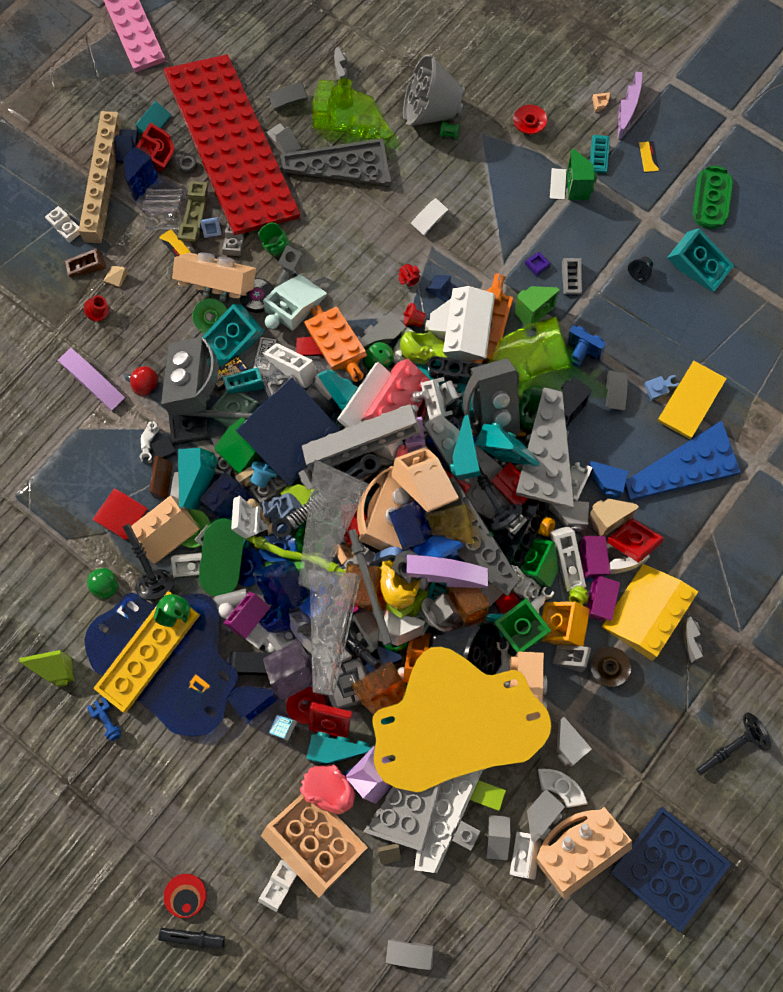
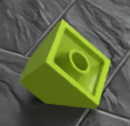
(52, 666)

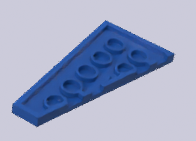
(693, 463)

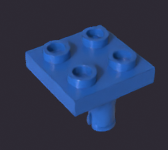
(584, 345)

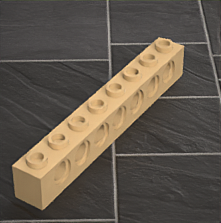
(100, 178)

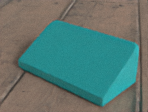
(156, 115)

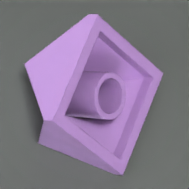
(367, 780)

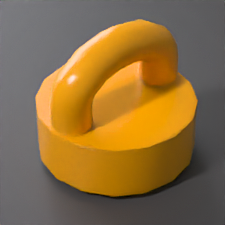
(546, 526)

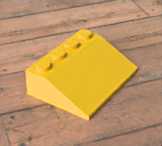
(650, 611)

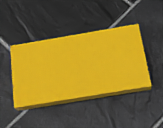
(691, 400)

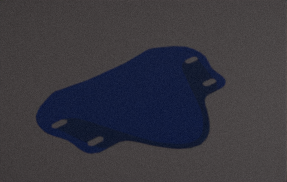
(169, 691)

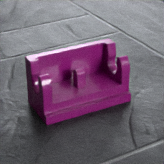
(594, 556)
(602, 598)
(247, 615)

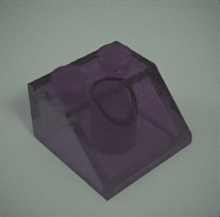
(289, 670)

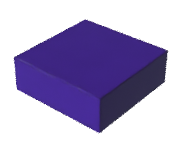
(537, 263)

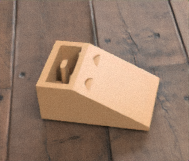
(424, 479)

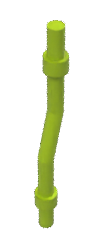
(263, 543)

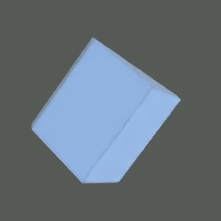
(211, 227)

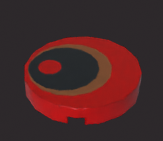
(185, 895)

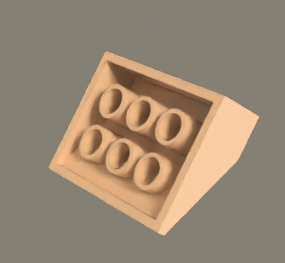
(313, 844)

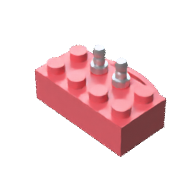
(401, 390)

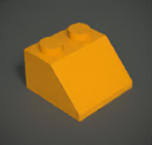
(566, 621)

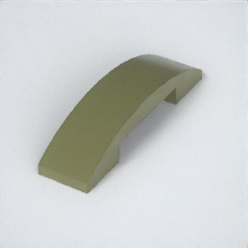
(195, 211)

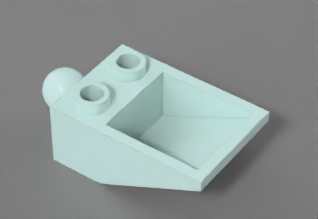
(292, 302)

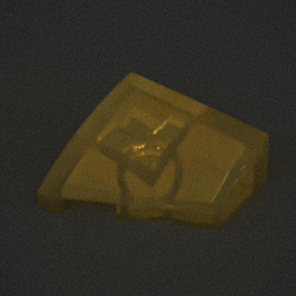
(452, 522)

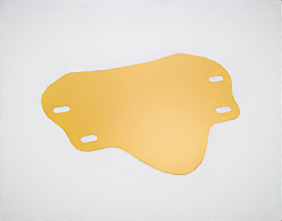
(456, 723)

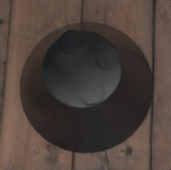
(474, 643)

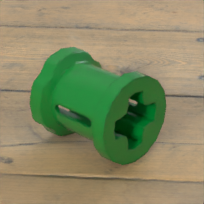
(449, 130)

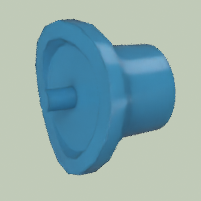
(262, 474)

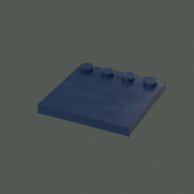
(283, 426)
(670, 869)

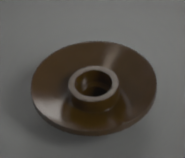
(615, 658)

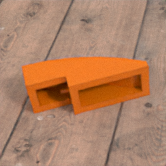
(415, 649)

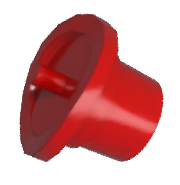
(96, 308)
(413, 316)

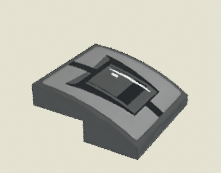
(344, 693)

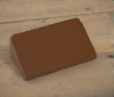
(160, 477)

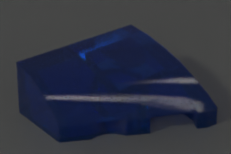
(276, 619)

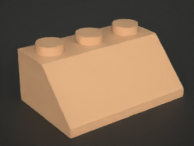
(164, 529)

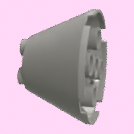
(432, 94)

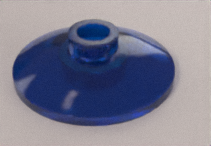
(250, 561)

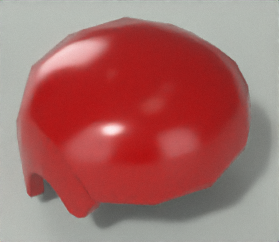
(143, 380)

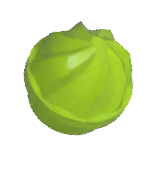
(579, 595)

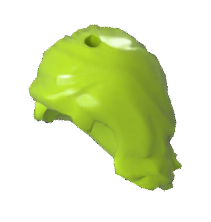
(421, 347)

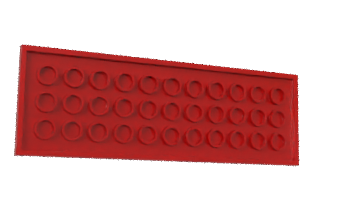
(231, 144)

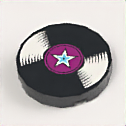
(254, 299)

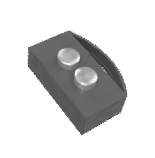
(189, 376)
(493, 396)

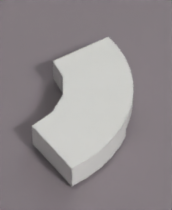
(563, 786)

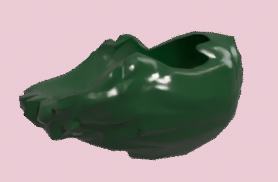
(528, 407)

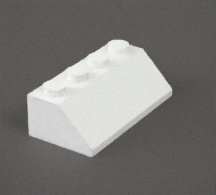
(469, 324)

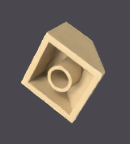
(610, 515)

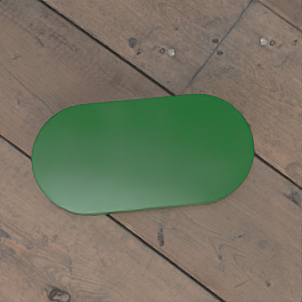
(712, 197)
(220, 558)

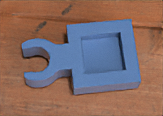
(659, 387)

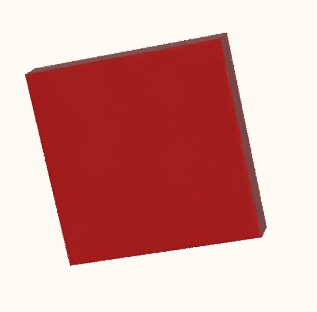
(635, 540)
(329, 720)

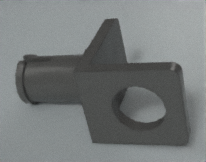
(288, 267)

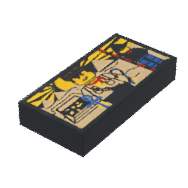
(231, 367)

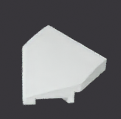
(245, 519)

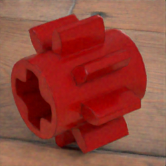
(409, 275)

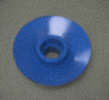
(288, 544)

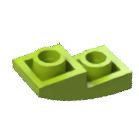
(488, 795)

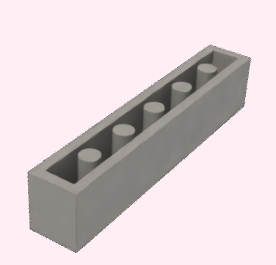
(363, 437)

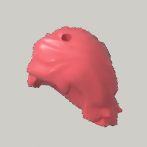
(328, 789)

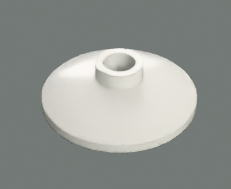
(430, 618)

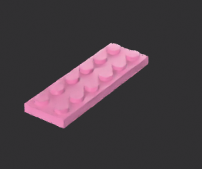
(135, 33)

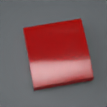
(119, 511)

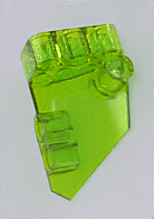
(347, 110)
(534, 354)

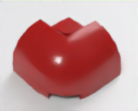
(157, 145)

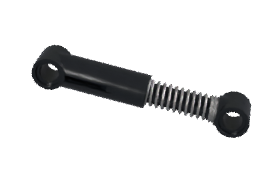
(300, 515)

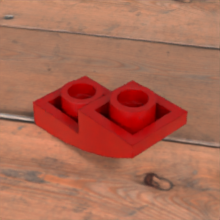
(307, 347)

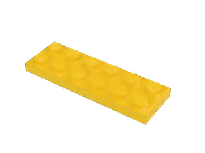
(141, 660)

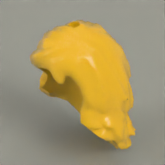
(395, 589)

